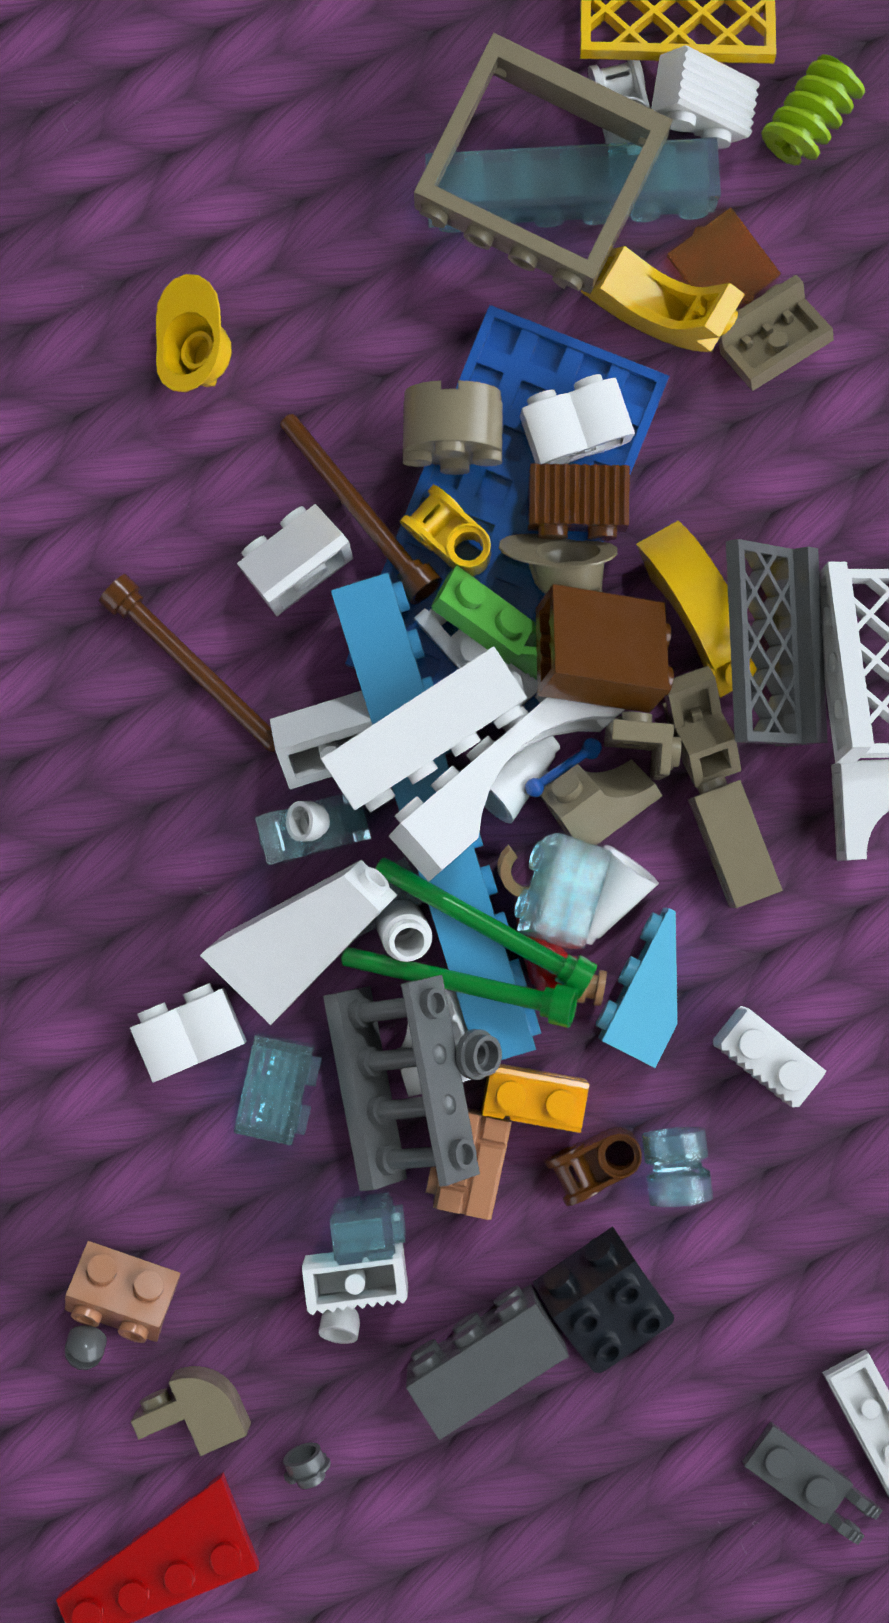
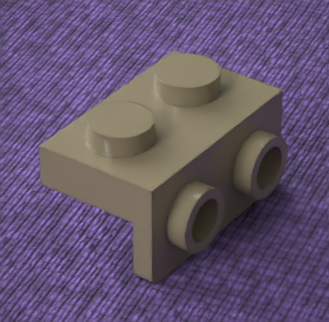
(774, 334)
(638, 732)

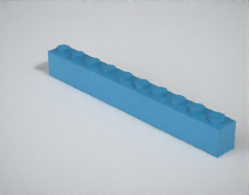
(389, 678)

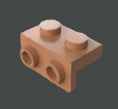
(121, 1293)

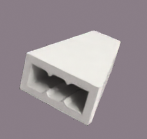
(294, 942)

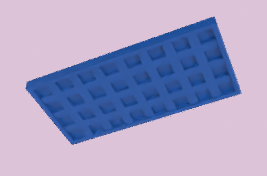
(520, 362)

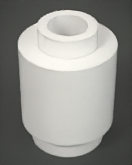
(404, 930)

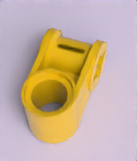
(442, 526)

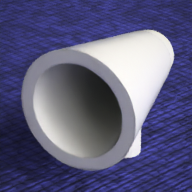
(508, 790)
(622, 889)

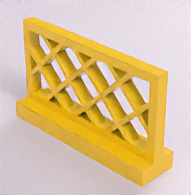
(724, 48)

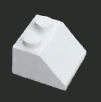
(295, 557)

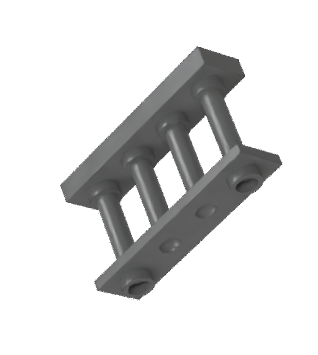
(367, 1092)

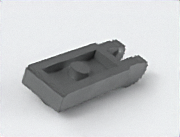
(807, 1480)

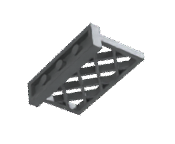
(793, 630)

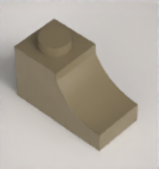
(599, 803)

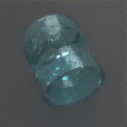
(677, 1166)

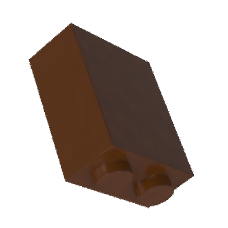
(602, 649)

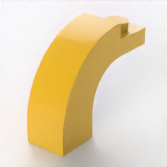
(663, 306)
(697, 594)

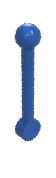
(590, 749)

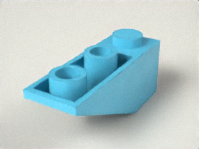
(647, 1005)

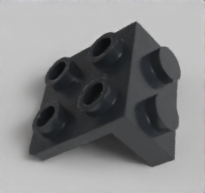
(603, 1301)

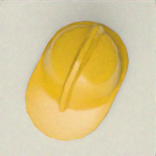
(190, 335)

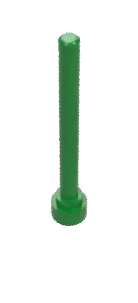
(568, 971)
(555, 1003)

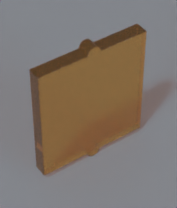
(724, 254)

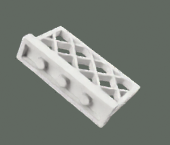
(844, 658)

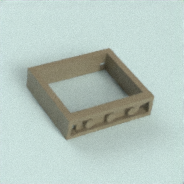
(576, 95)

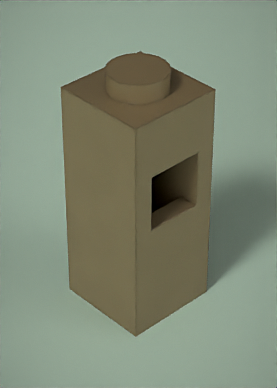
(734, 842)

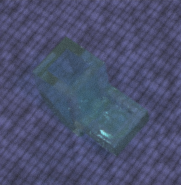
(345, 828)

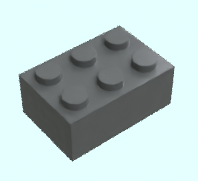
(484, 1360)

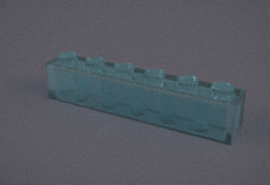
(584, 181)

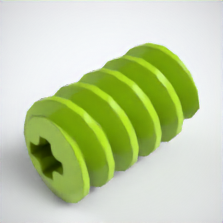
(811, 109)

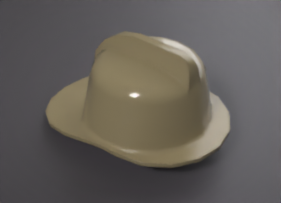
(560, 561)

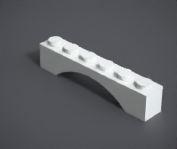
(450, 820)

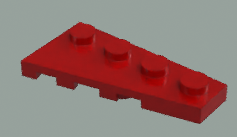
(173, 1561)

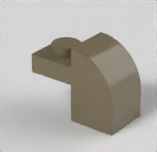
(706, 738)
(204, 1401)

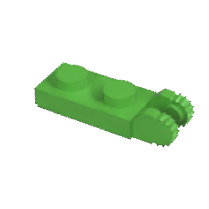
(488, 619)

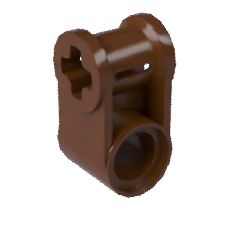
(592, 1166)

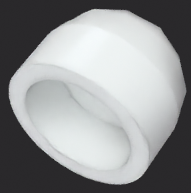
(307, 821)
(340, 1326)

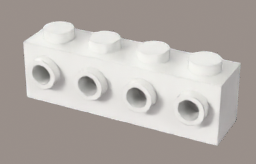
(424, 729)

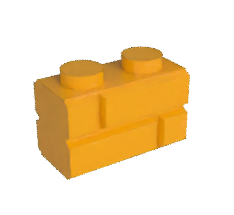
(536, 1097)

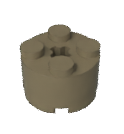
(452, 426)

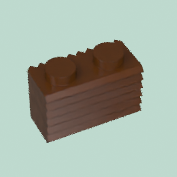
(578, 500)

